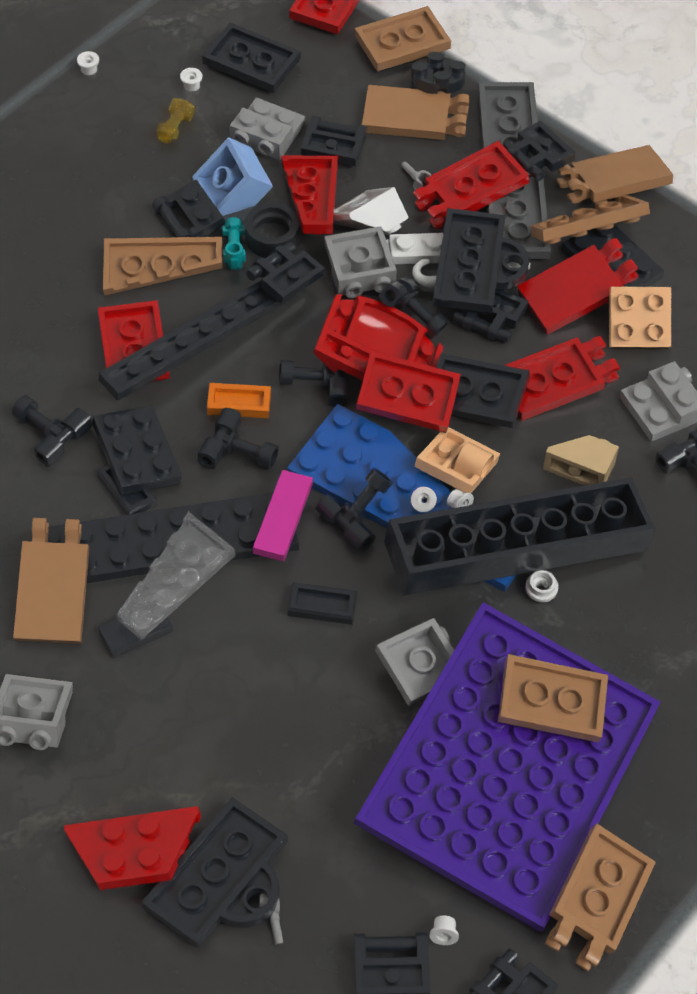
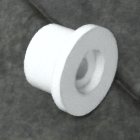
(88, 62)
(191, 78)
(420, 495)
(459, 499)
(444, 931)

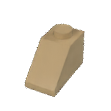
(582, 460)

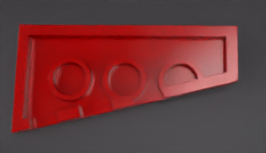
(313, 190)

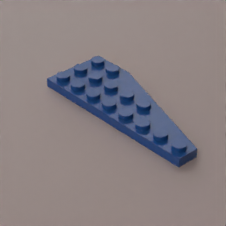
(348, 449)

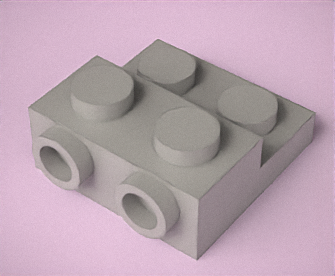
(267, 128)
(360, 261)
(662, 401)
(416, 659)
(33, 710)

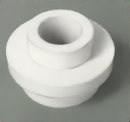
(544, 579)

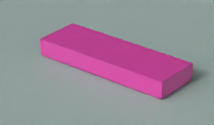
(283, 515)

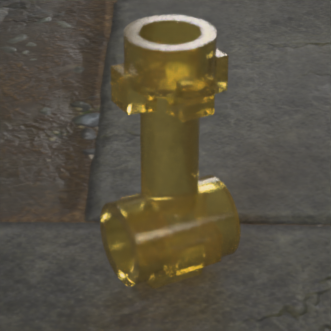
(180, 110)

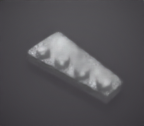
(181, 570)

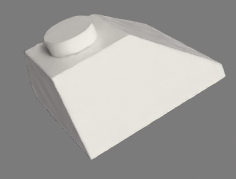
(372, 210)

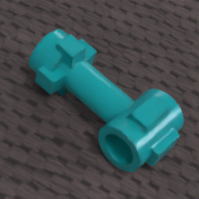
(234, 253)

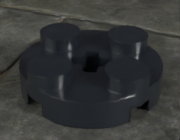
(438, 73)

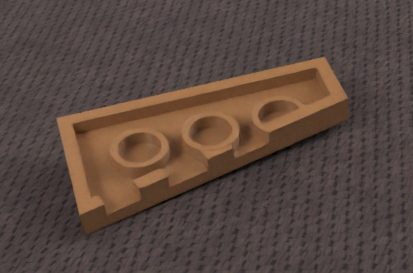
(603, 217)
(149, 261)

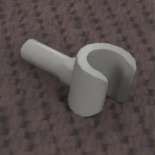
(418, 177)
(274, 920)

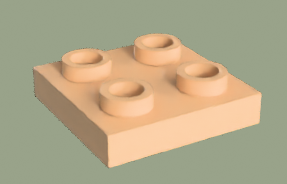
(639, 317)
(457, 460)

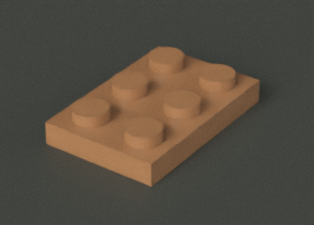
(402, 38)
(553, 698)

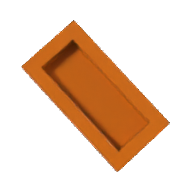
(246, 399)

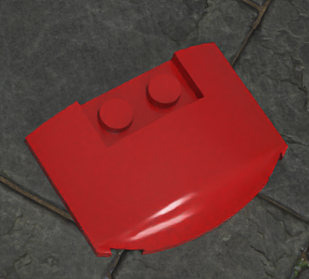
(369, 325)

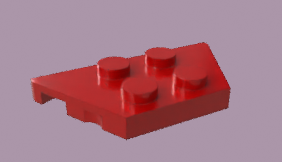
(133, 847)

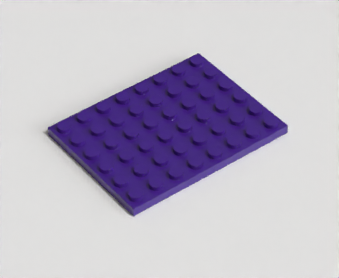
(497, 799)

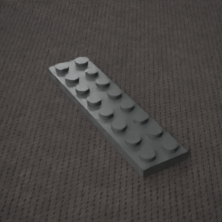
(503, 113)

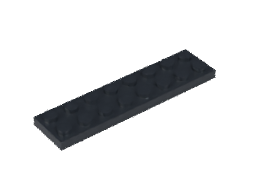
(132, 542)

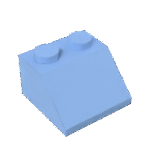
(233, 177)

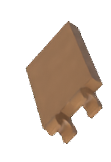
(414, 113)
(615, 175)
(52, 586)
(599, 895)

